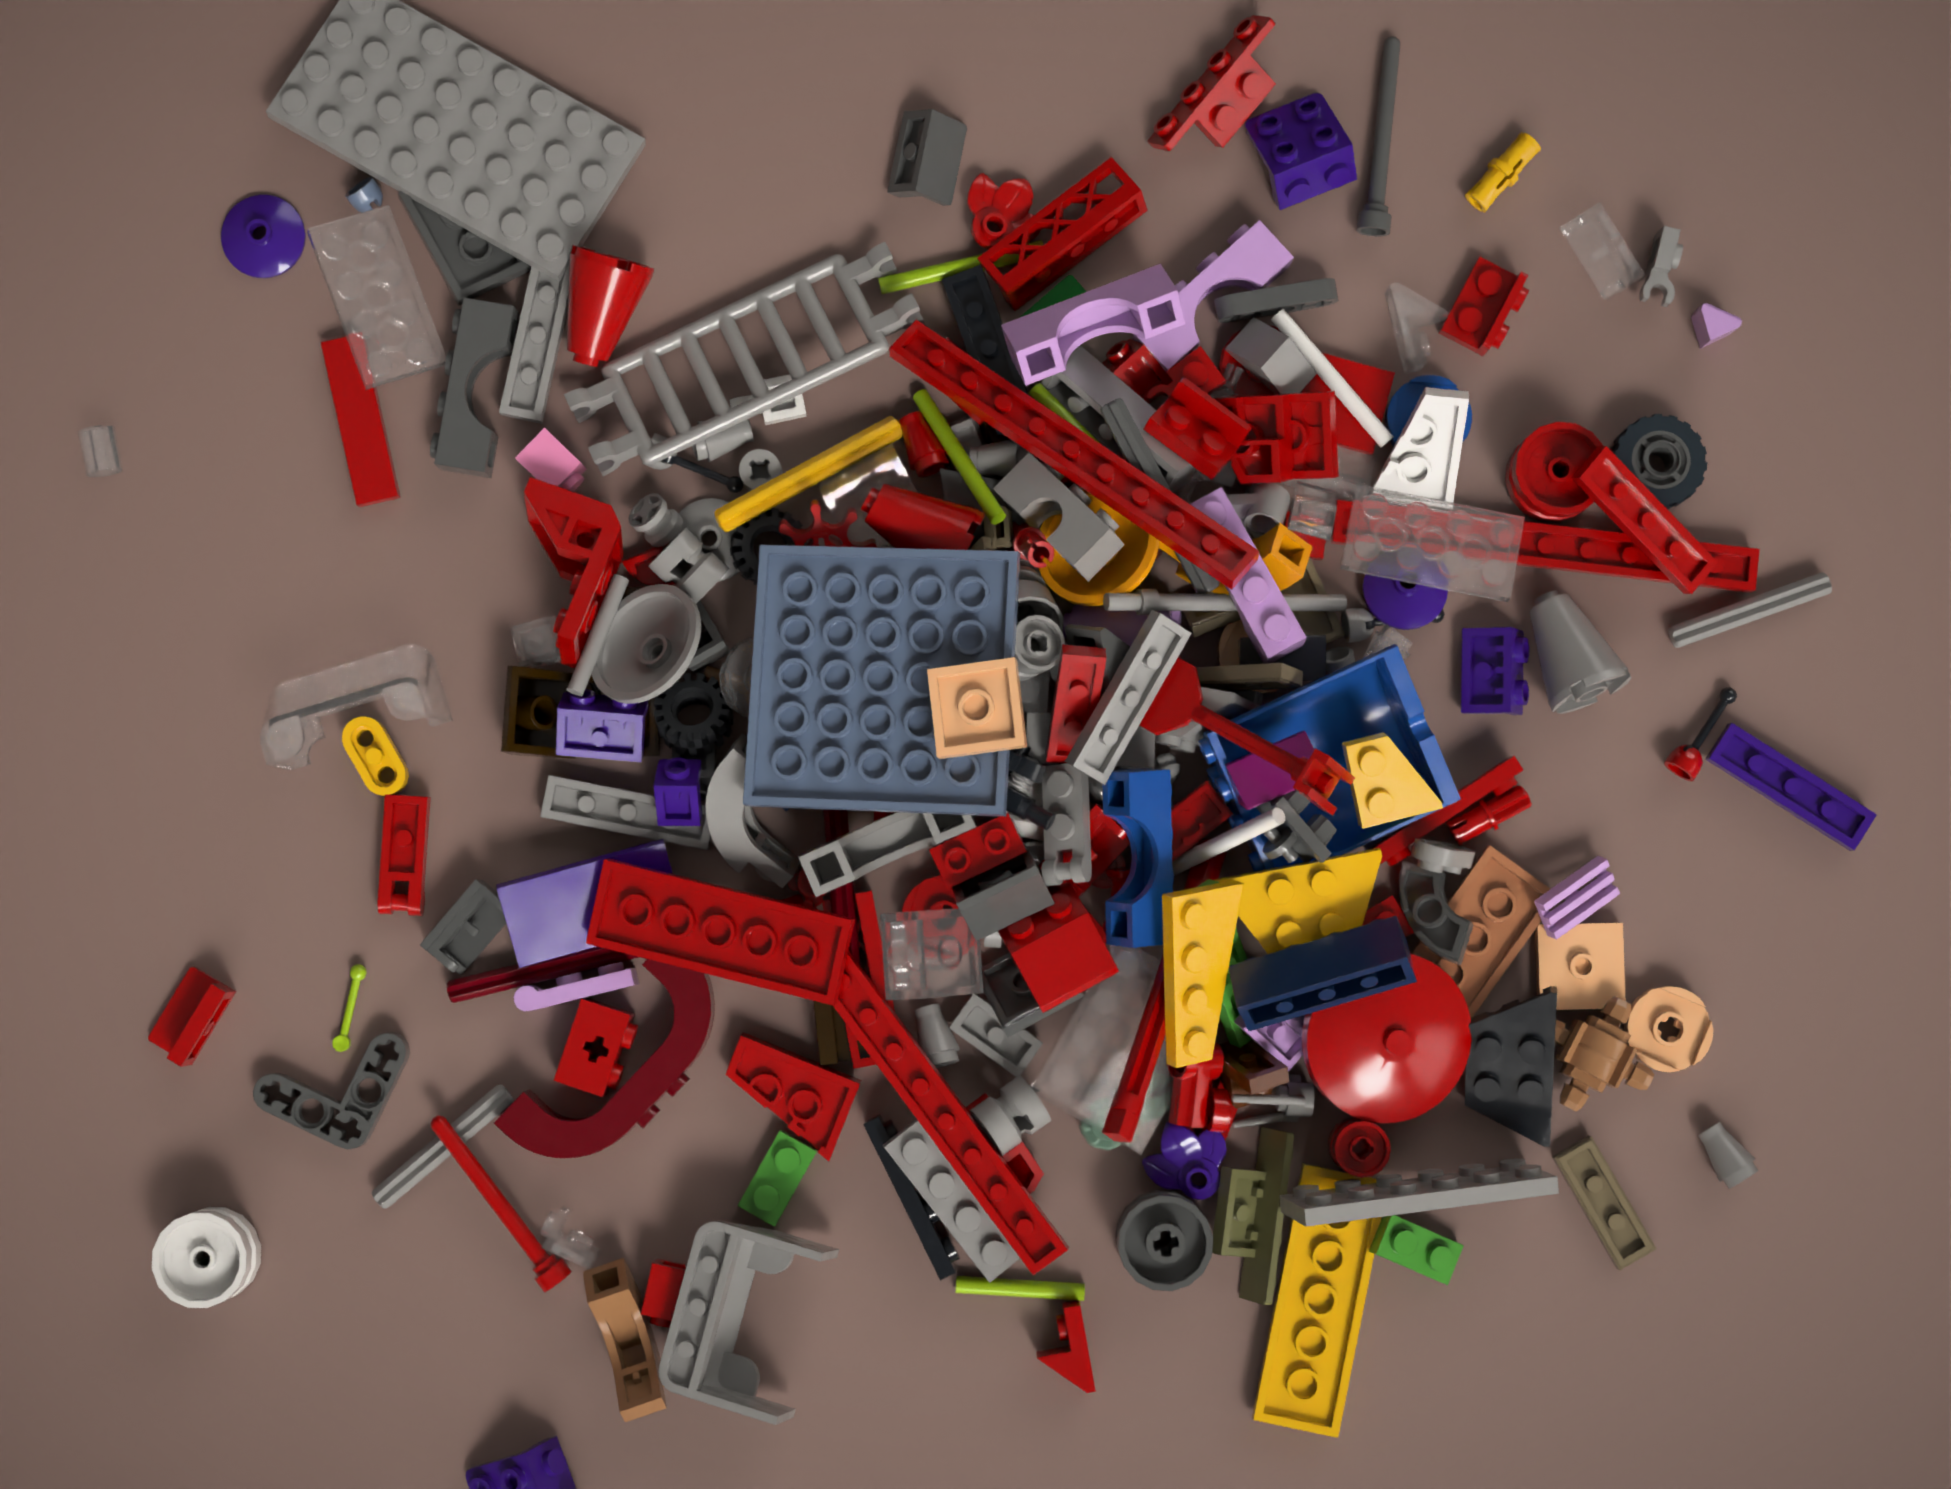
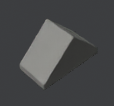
(1271, 358)

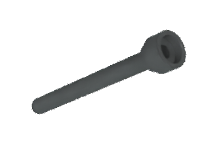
(1375, 218)

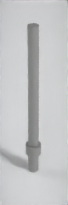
(1149, 599)

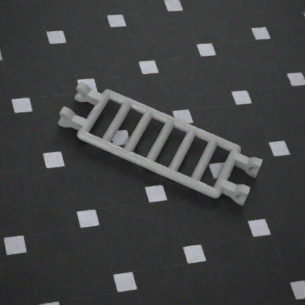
(587, 401)

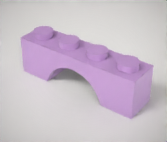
(1248, 263)
(1136, 304)
(1256, 596)

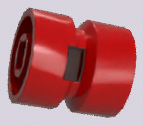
(1359, 1147)

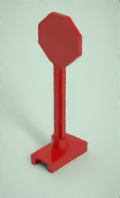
(1181, 703)

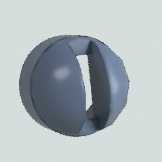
(364, 193)

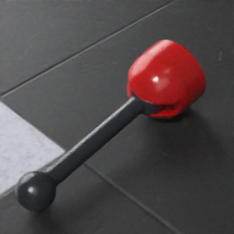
(1686, 759)

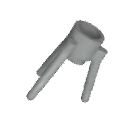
(1293, 1098)

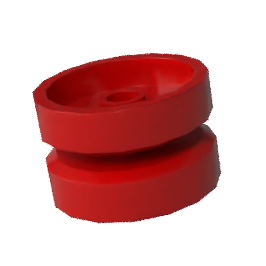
(1531, 477)

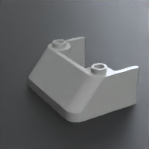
(709, 1313)

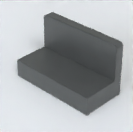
(927, 156)

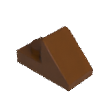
(1251, 1070)

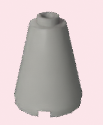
(1573, 655)

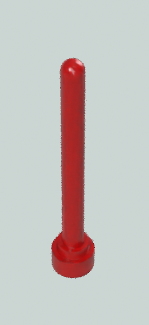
(547, 1267)

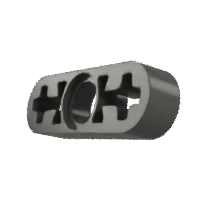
(1273, 299)

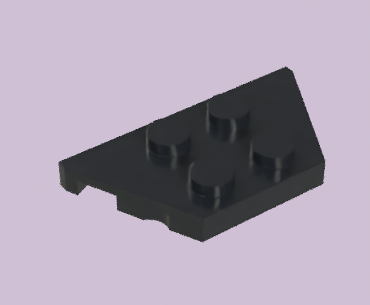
(1514, 1065)

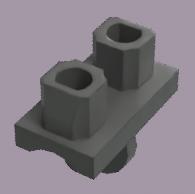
(1294, 836)

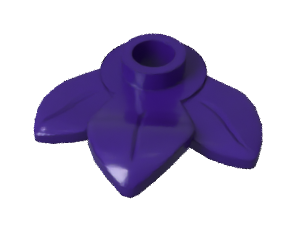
(1186, 1154)

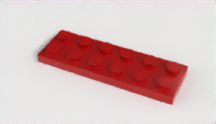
(720, 931)

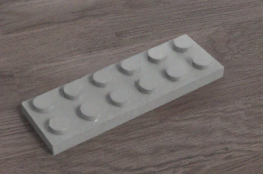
(1428, 1192)

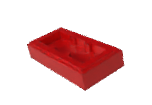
(1196, 817)

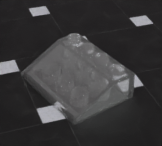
(1095, 1047)

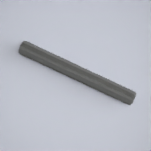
(1138, 454)

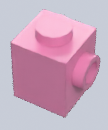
(551, 462)

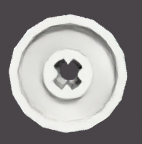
(185, 1272)

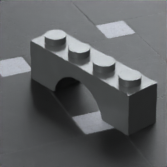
(484, 335)

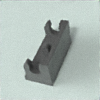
(466, 928)

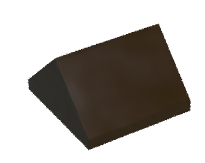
(532, 711)

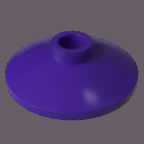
(276, 250)
(1402, 606)

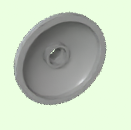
(648, 644)

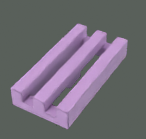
(1578, 903)

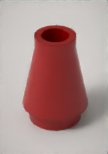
(922, 446)

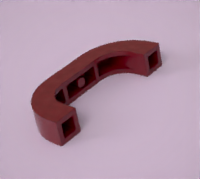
(549, 1134)

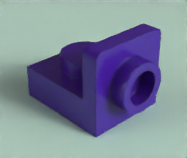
(678, 792)

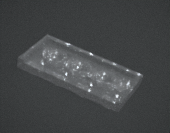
(377, 297)
(1432, 543)

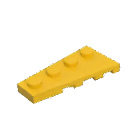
(1197, 955)

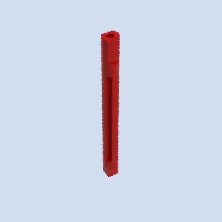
(1130, 1096)

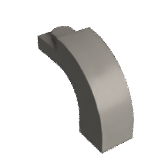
(735, 826)

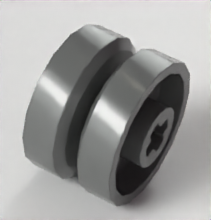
(1169, 1265)

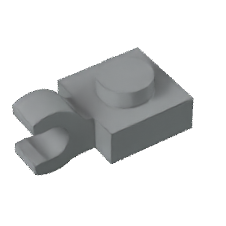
(1664, 255)

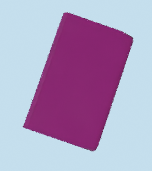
(1260, 781)

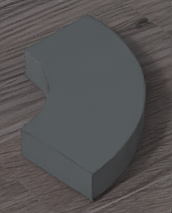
(1429, 913)

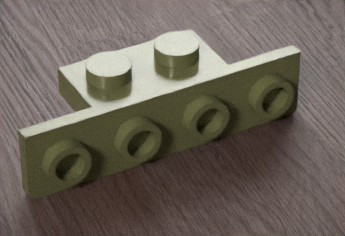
(1251, 1217)

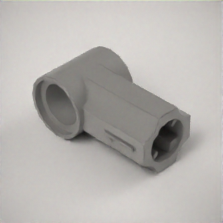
(1262, 509)

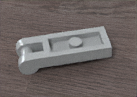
(1067, 796)

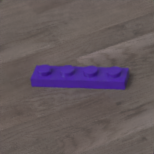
(1791, 787)

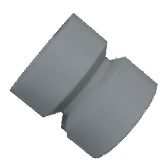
(701, 577)
(1037, 645)
(1011, 1115)

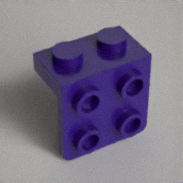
(1302, 149)
(534, 1468)

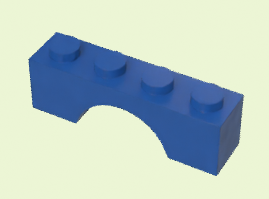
(1142, 806)

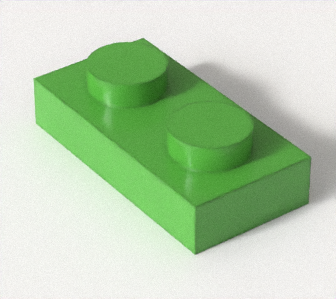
(777, 1177)
(1416, 1248)

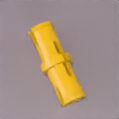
(1502, 172)

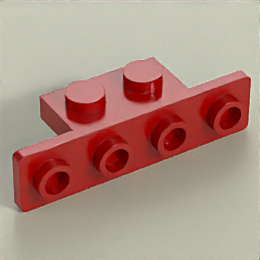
(1223, 93)

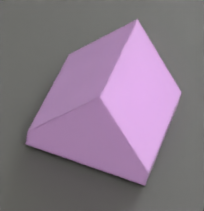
(1713, 324)

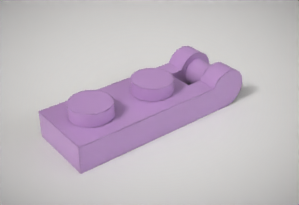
(574, 987)

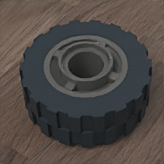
(1675, 445)

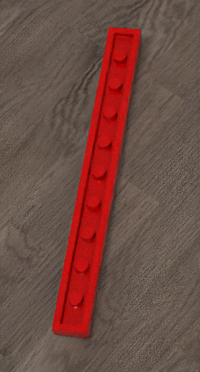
(1075, 454)
(1605, 554)
(946, 1119)

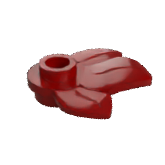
(1003, 205)

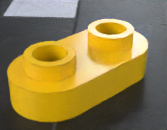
(376, 757)

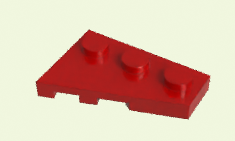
(795, 1088)

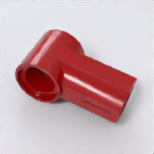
(1193, 1090)

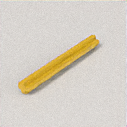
(808, 474)

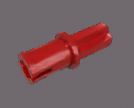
(1032, 545)
(1489, 814)

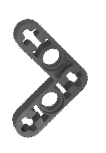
(352, 1104)

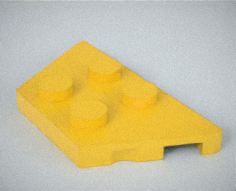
(1307, 898)

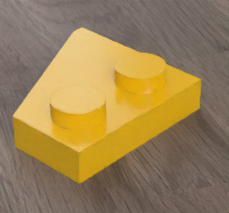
(1385, 782)

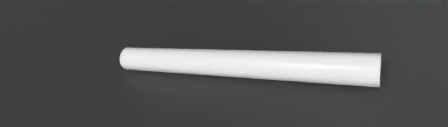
(1333, 379)
(1229, 840)

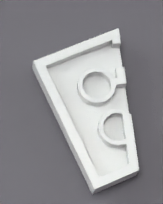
(1429, 447)

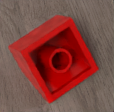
(1058, 950)

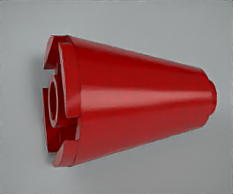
(601, 301)
(920, 520)

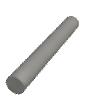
(597, 635)

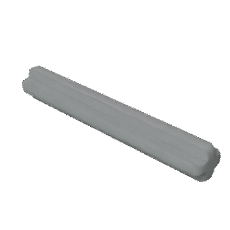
(1750, 610)
(435, 1152)

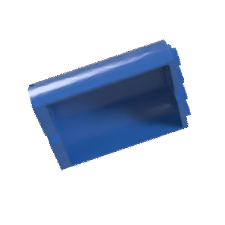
(1338, 708)

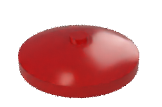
(1391, 1050)

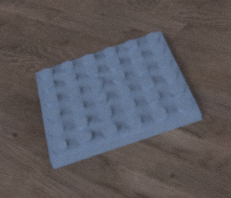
(845, 679)

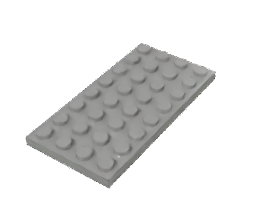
(457, 130)

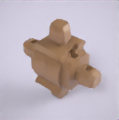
(1598, 1055)

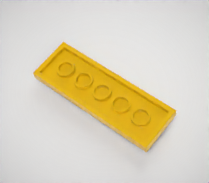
(1316, 1318)

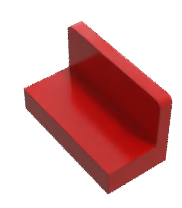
(191, 1016)

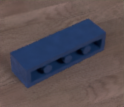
(1322, 973)

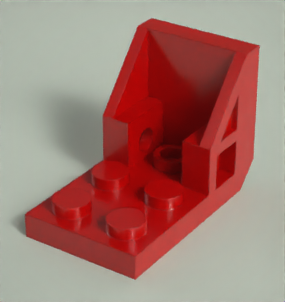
(572, 533)

